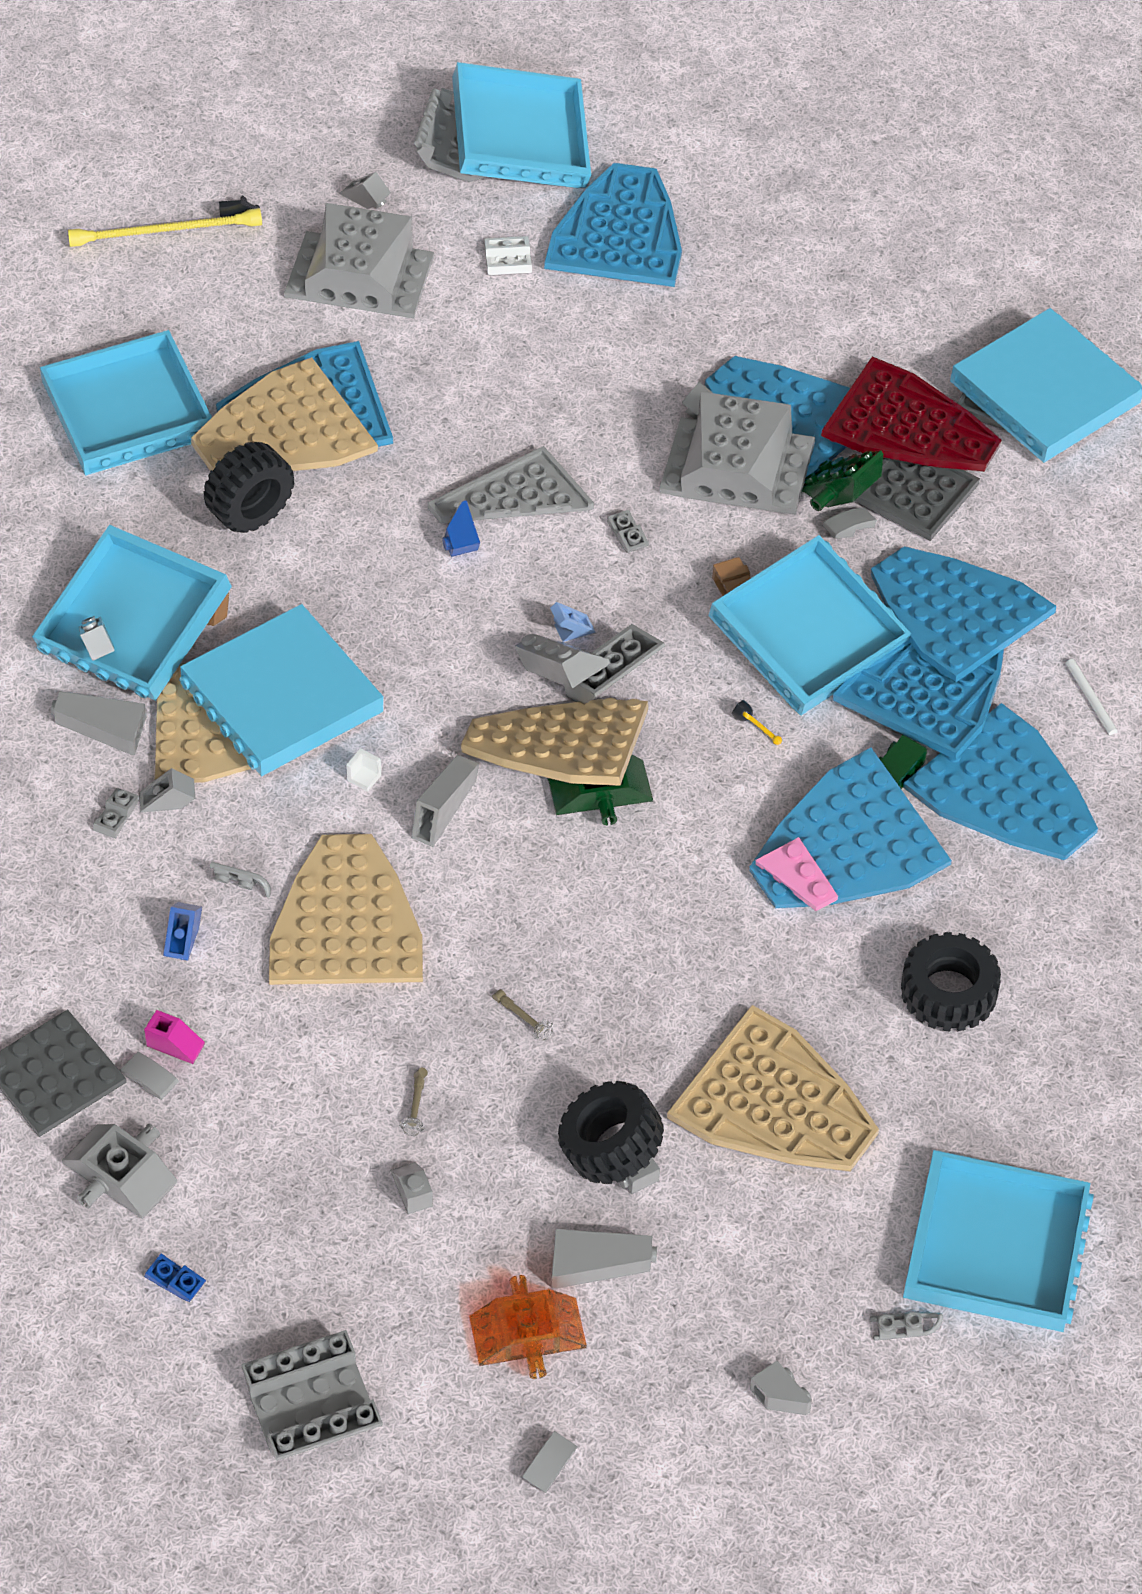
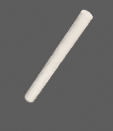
(1091, 697)

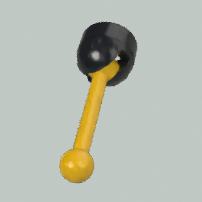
(744, 712)

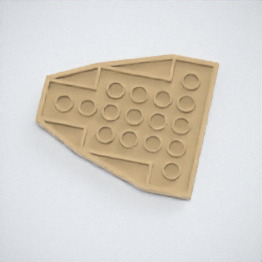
(294, 414)
(190, 739)
(562, 740)
(346, 920)
(775, 1099)

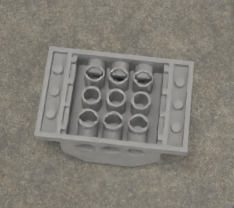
(361, 263)
(739, 455)

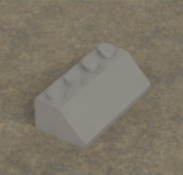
(625, 653)
(558, 660)

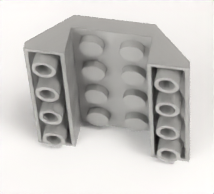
(310, 1395)

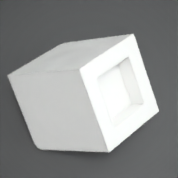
(364, 769)

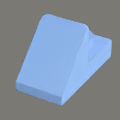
(570, 622)

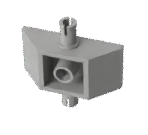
(121, 1168)

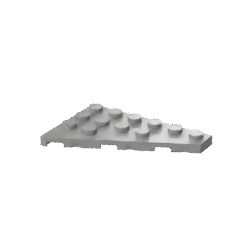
(521, 488)

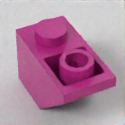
(173, 1037)

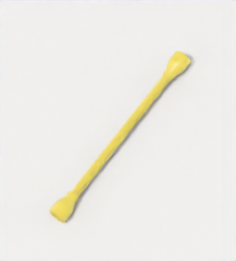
(79, 237)

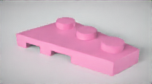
(800, 873)

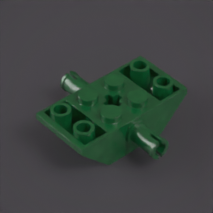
(843, 479)
(586, 797)

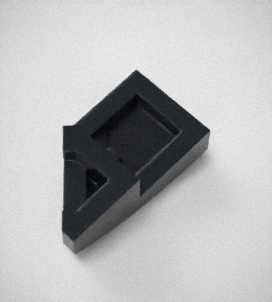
(230, 208)

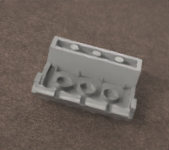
(438, 136)

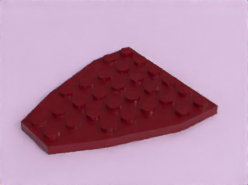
(909, 421)

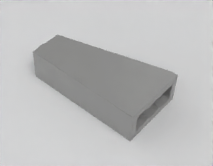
(102, 719)
(442, 799)
(599, 1256)

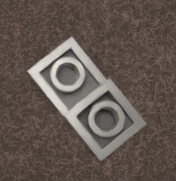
(846, 523)
(627, 532)
(116, 812)
(150, 1075)
(550, 1461)

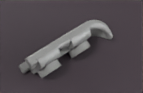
(246, 879)
(911, 1321)

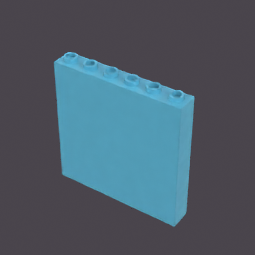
(521, 126)
(1047, 384)
(126, 401)
(150, 607)
(808, 624)
(281, 690)
(999, 1241)

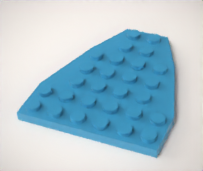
(620, 230)
(351, 377)
(810, 398)
(956, 608)
(922, 701)
(1008, 789)
(858, 835)

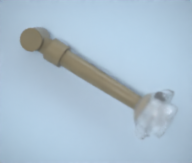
(542, 1029)
(412, 1125)

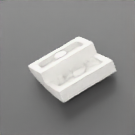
(508, 255)

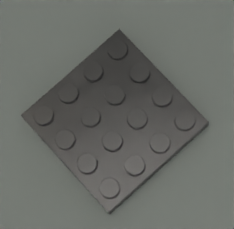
(918, 495)
(56, 1073)

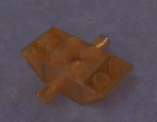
(527, 1327)

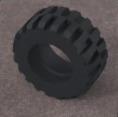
(248, 487)
(944, 1007)
(623, 1152)

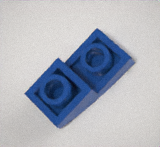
(177, 1280)

